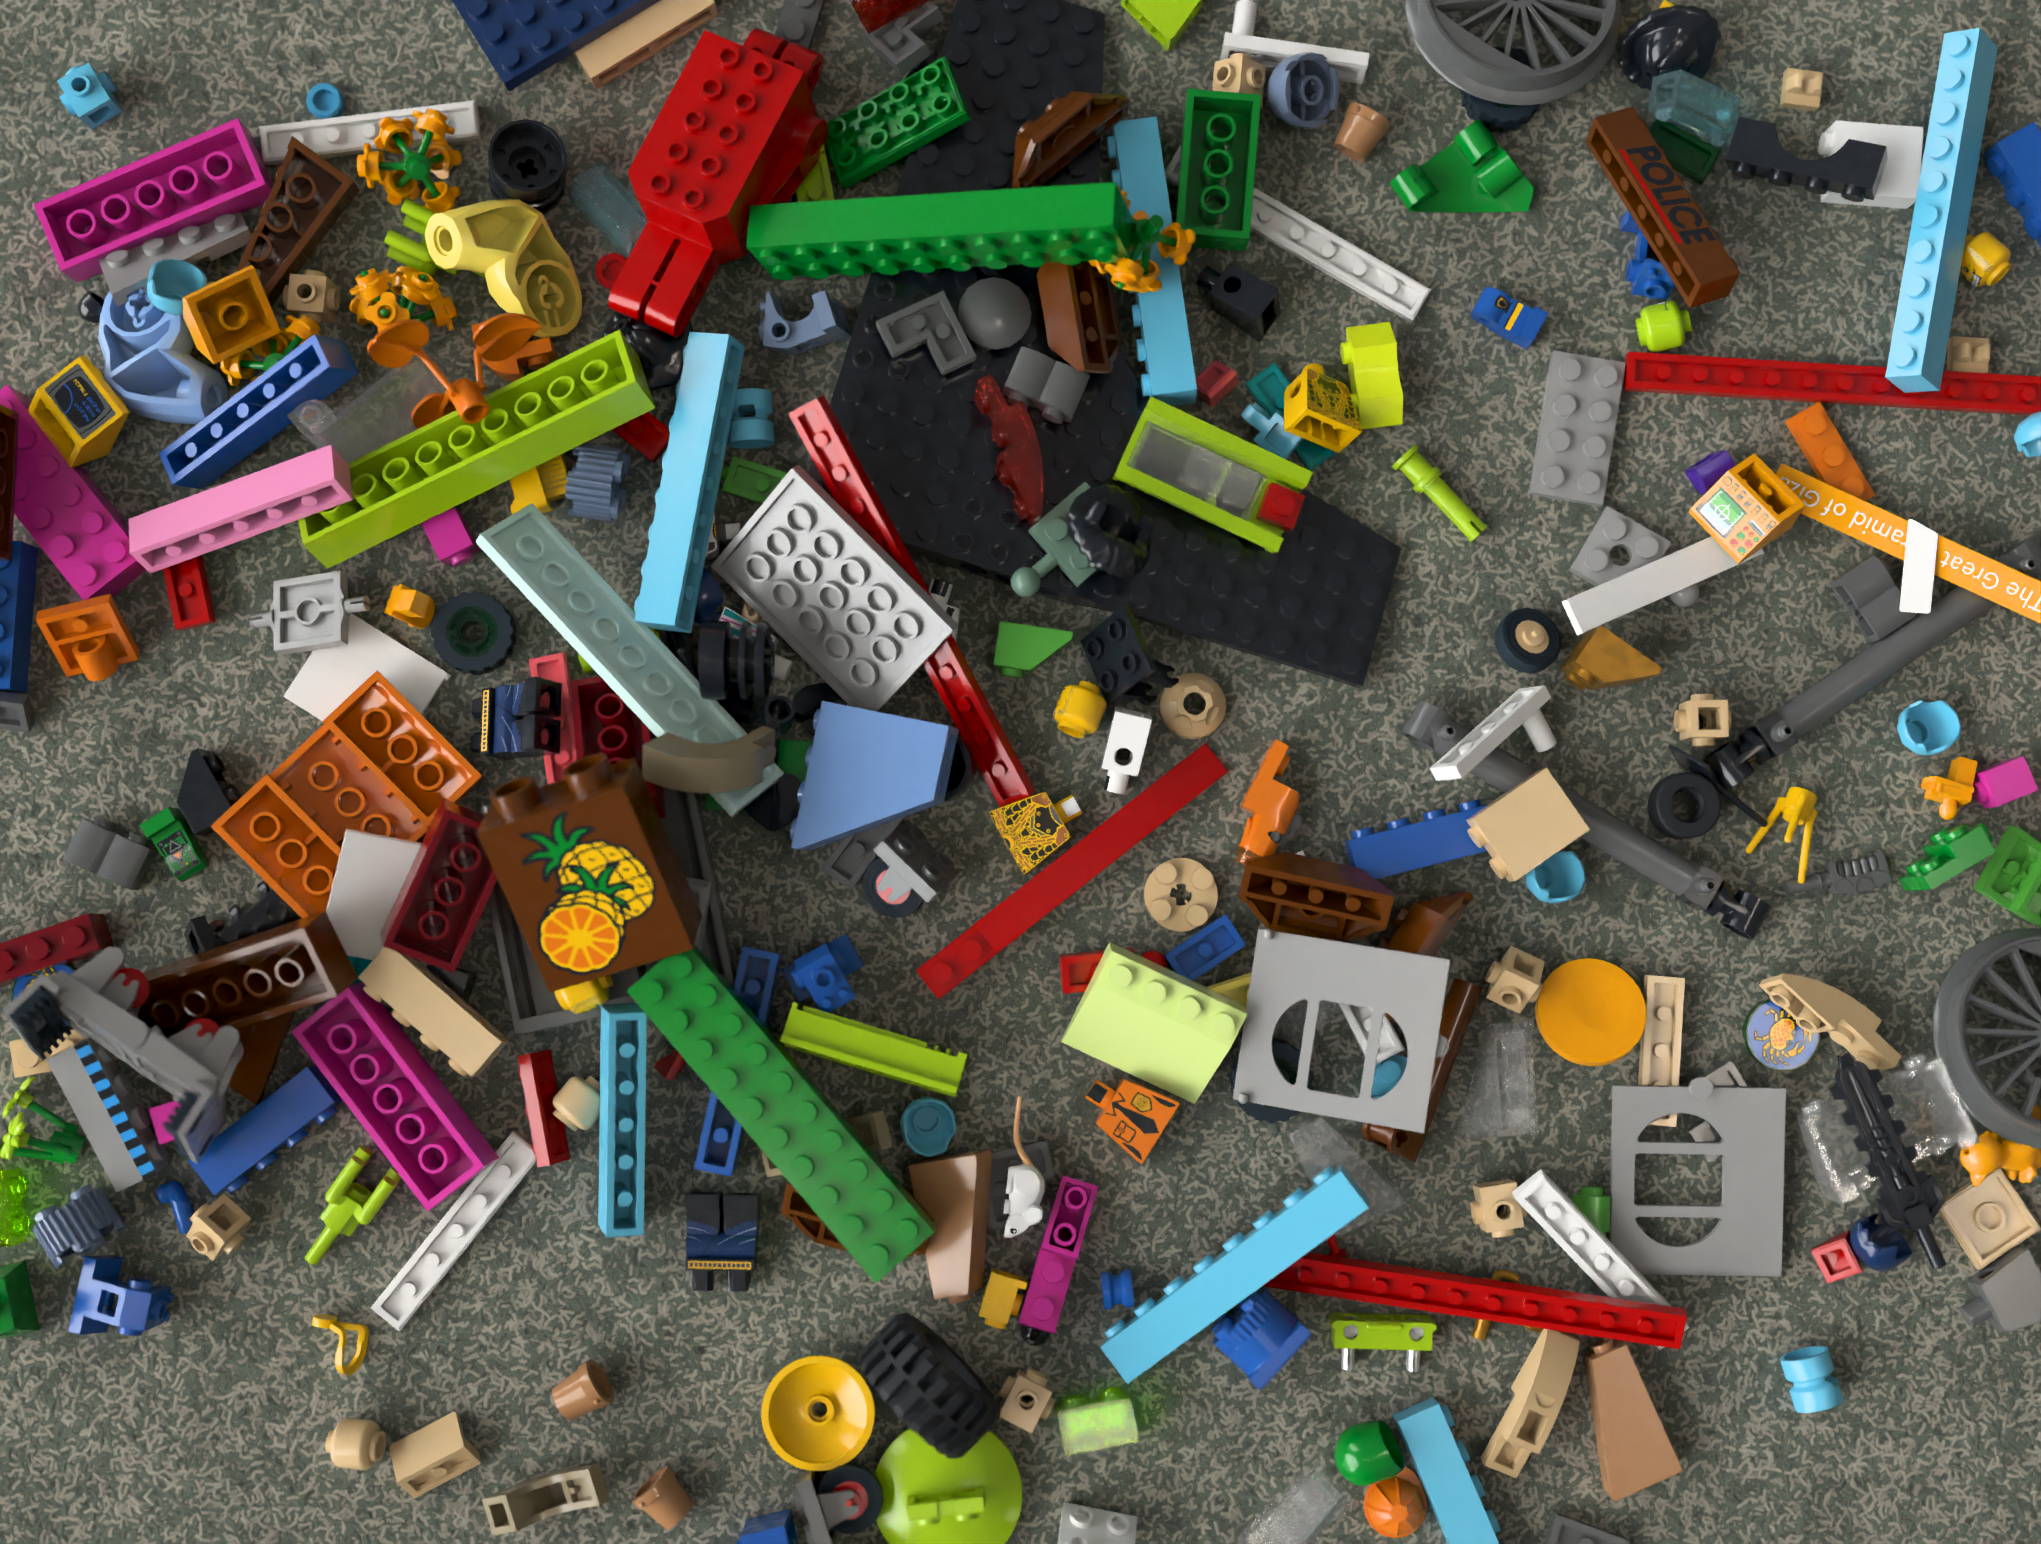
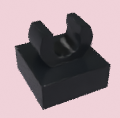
(200, 934)

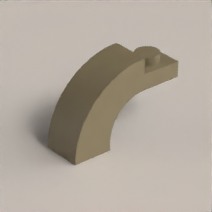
(545, 1496)

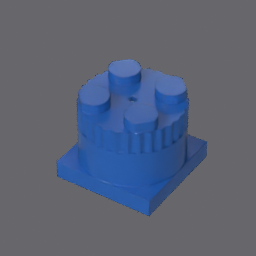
(1260, 1336)

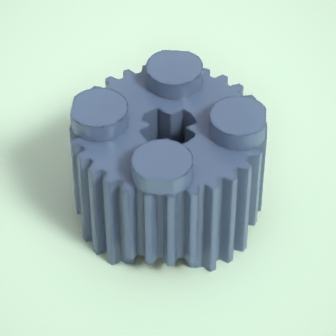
(597, 482)
(77, 1225)

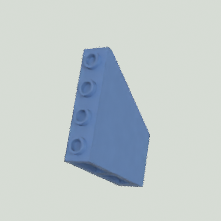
(868, 772)

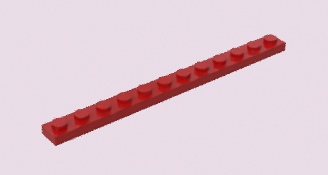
(1826, 383)
(947, 665)
(1484, 1299)

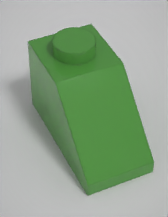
(1026, 647)

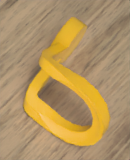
(330, 1322)

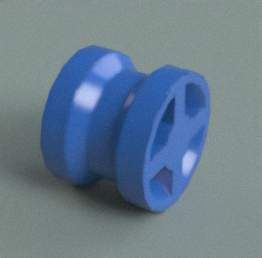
(1117, 1289)

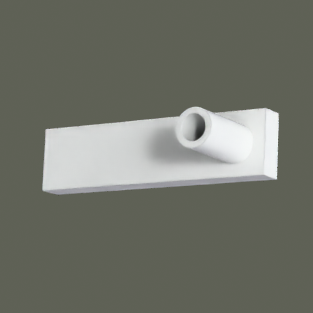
(1270, 52)
(1518, 709)

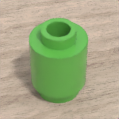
(1595, 1206)

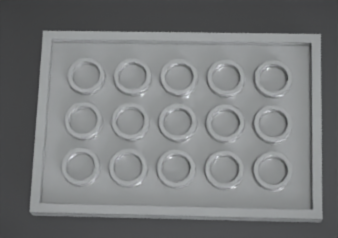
(833, 593)

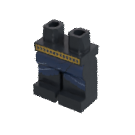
(514, 720)
(717, 1249)

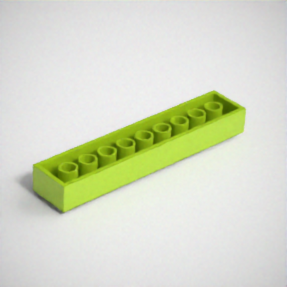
(459, 460)

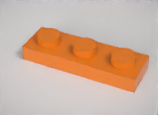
(1827, 451)

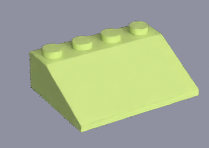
(1154, 1023)

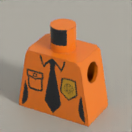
(1132, 1115)

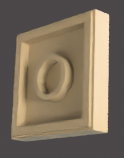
(1988, 1218)

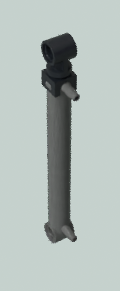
(1861, 674)
(1689, 882)

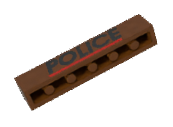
(1662, 207)

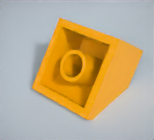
(229, 315)

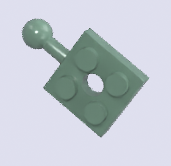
(1054, 537)

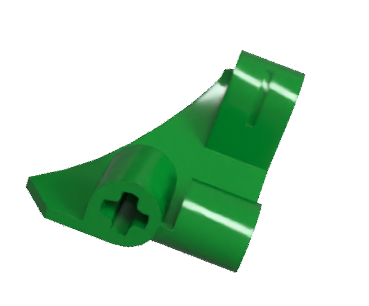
(1466, 178)

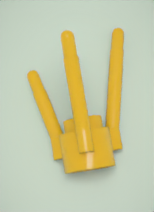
(1796, 809)

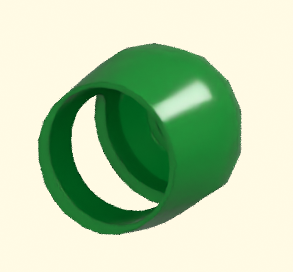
(1363, 1453)

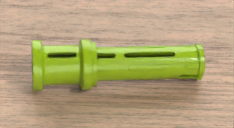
(1427, 480)

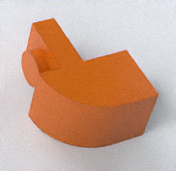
(533, 354)

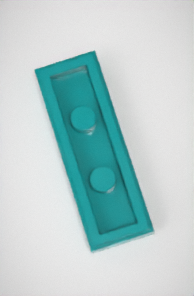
(1268, 391)

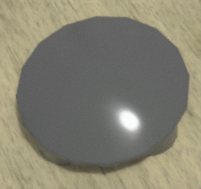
(994, 313)

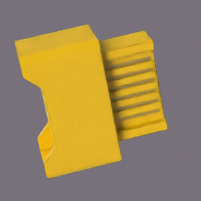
(540, 485)

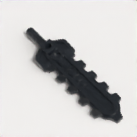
(1906, 1196)

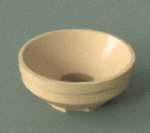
(1190, 725)

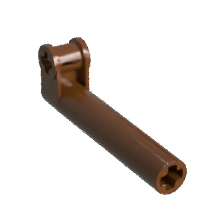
(1454, 1023)

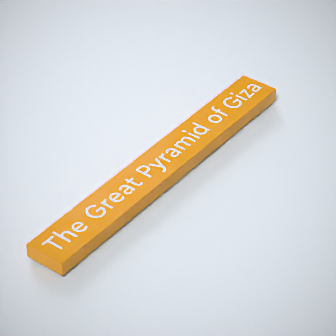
(1889, 532)

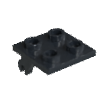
(1123, 661)
(263, 916)

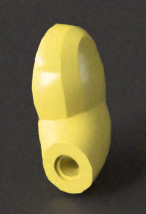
(517, 254)

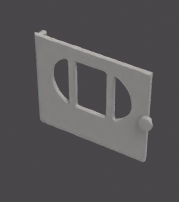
(1320, 969)
(1753, 1153)

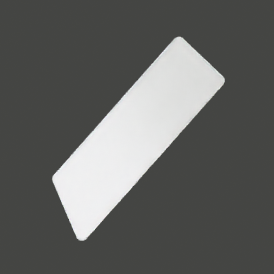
(1918, 568)

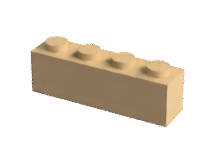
(642, 37)
(434, 1010)

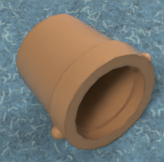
(1361, 132)
(583, 1391)
(663, 1498)

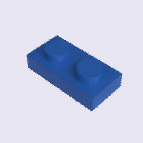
(1205, 949)

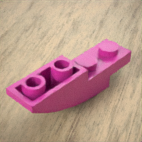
(1057, 1254)

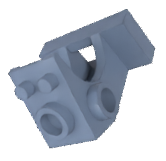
(823, 325)

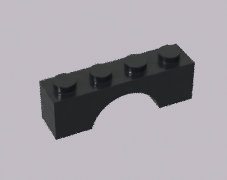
(1850, 171)

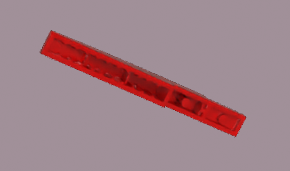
(1071, 871)

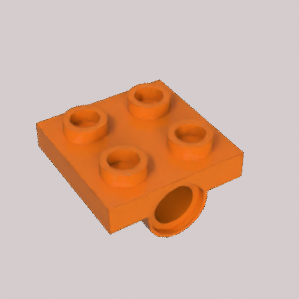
(88, 637)

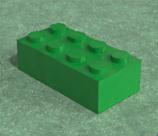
(1218, 167)

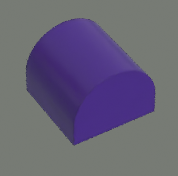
(1709, 470)

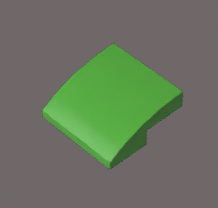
(2014, 875)

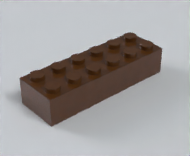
(250, 978)

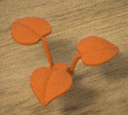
(496, 340)

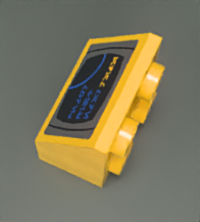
(79, 412)

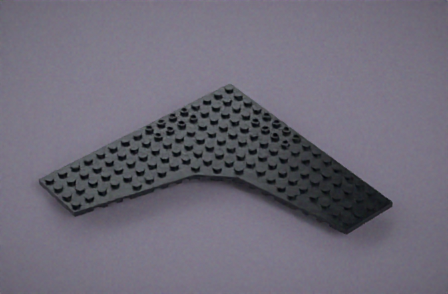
(936, 453)

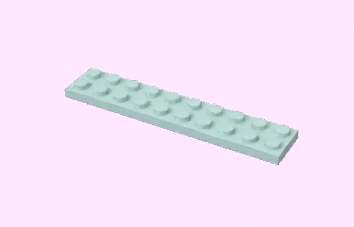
(610, 640)

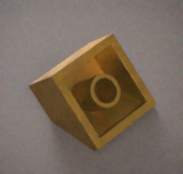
(1605, 662)

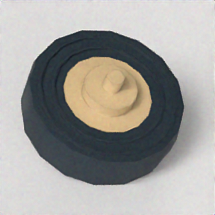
(1527, 640)

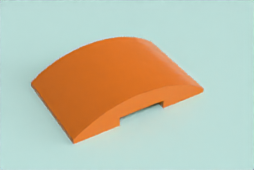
(364, 770)

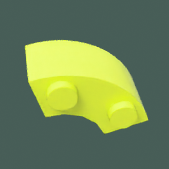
(1373, 374)

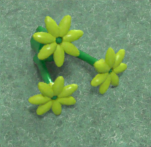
(62, 1146)

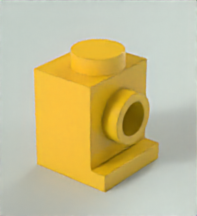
(1001, 1298)

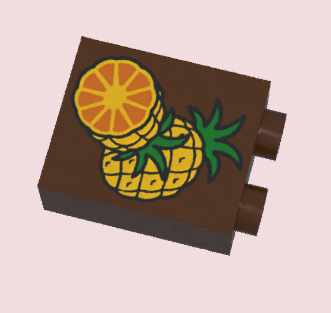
(589, 871)

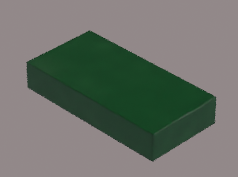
(1684, 151)

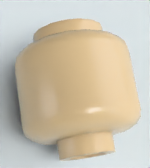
(578, 1103)
(356, 1444)

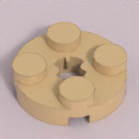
(1198, 882)

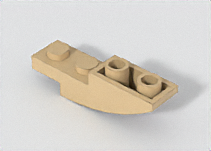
(1825, 1008)
(1536, 1403)

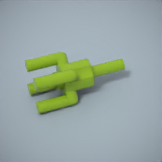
(410, 252)
(350, 1203)

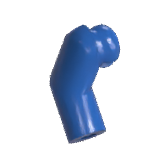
(180, 1202)

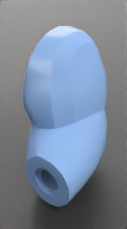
(153, 365)

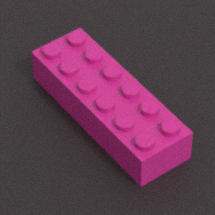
(155, 198)
(68, 512)
(395, 1095)

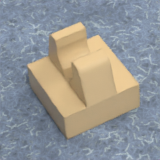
(1801, 89)
(1968, 354)

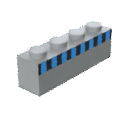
(108, 1113)

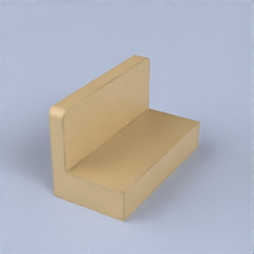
(433, 1455)

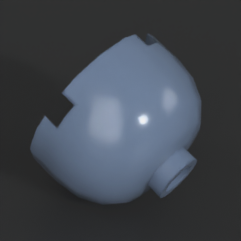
(1303, 90)

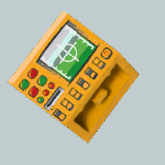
(1747, 508)

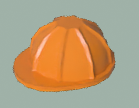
(1396, 1505)

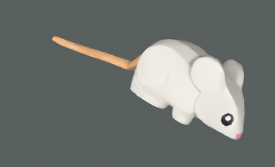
(1024, 1188)

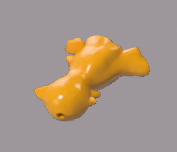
(1998, 1152)

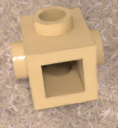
(1239, 75)
(322, 302)
(1715, 718)
(1511, 986)
(1487, 1200)
(218, 1228)
(1022, 1412)

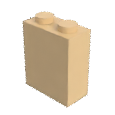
(1526, 825)

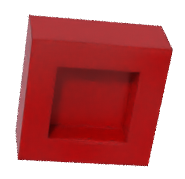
(1280, 507)

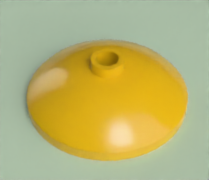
(812, 1439)

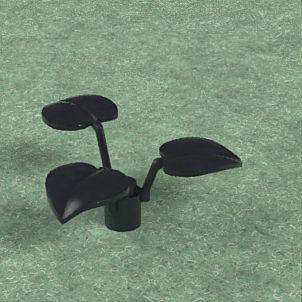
(779, 803)

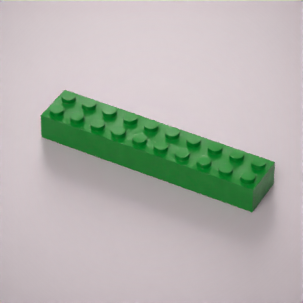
(941, 231)
(783, 1111)

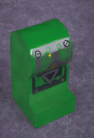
(176, 843)

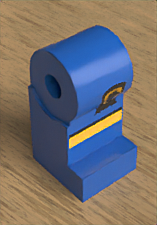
(1508, 317)

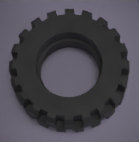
(929, 1386)

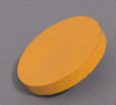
(1590, 1012)

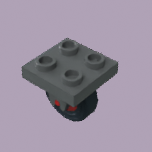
(906, 873)
(842, 1501)

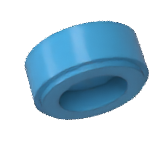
(325, 101)

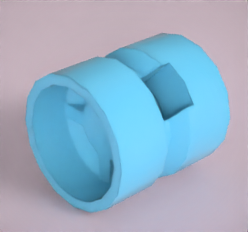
(752, 431)
(1810, 1373)

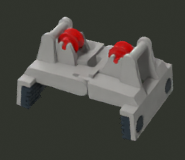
(104, 1005)

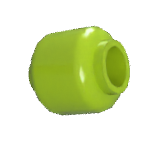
(1662, 326)

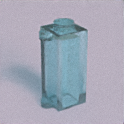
(1694, 105)
(609, 206)

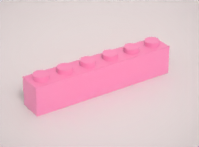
(240, 509)

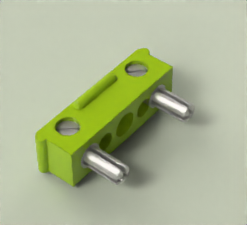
(1381, 1332)

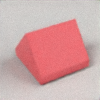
(1215, 382)

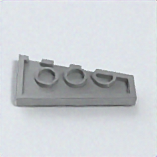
(130, 269)

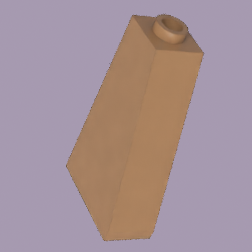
(957, 1199)
(1627, 1428)

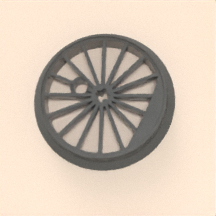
(1493, 74)
(1951, 1034)

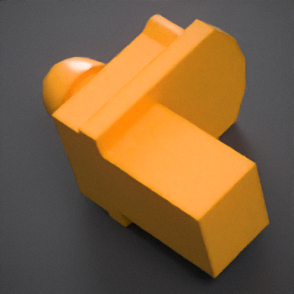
(410, 606)
(1954, 790)

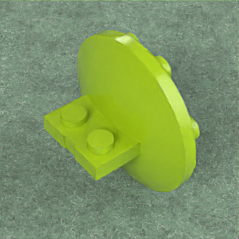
(947, 1498)

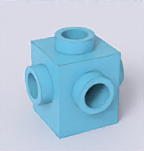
(89, 95)

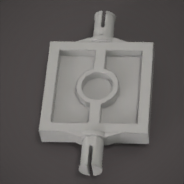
(310, 612)

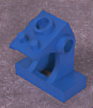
(1646, 275)
(824, 974)
(138, 1305)

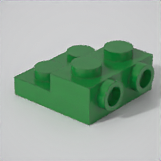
(1948, 855)

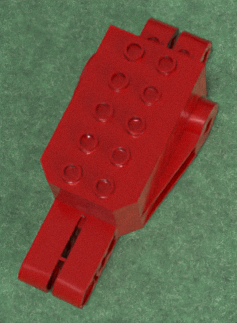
(726, 139)

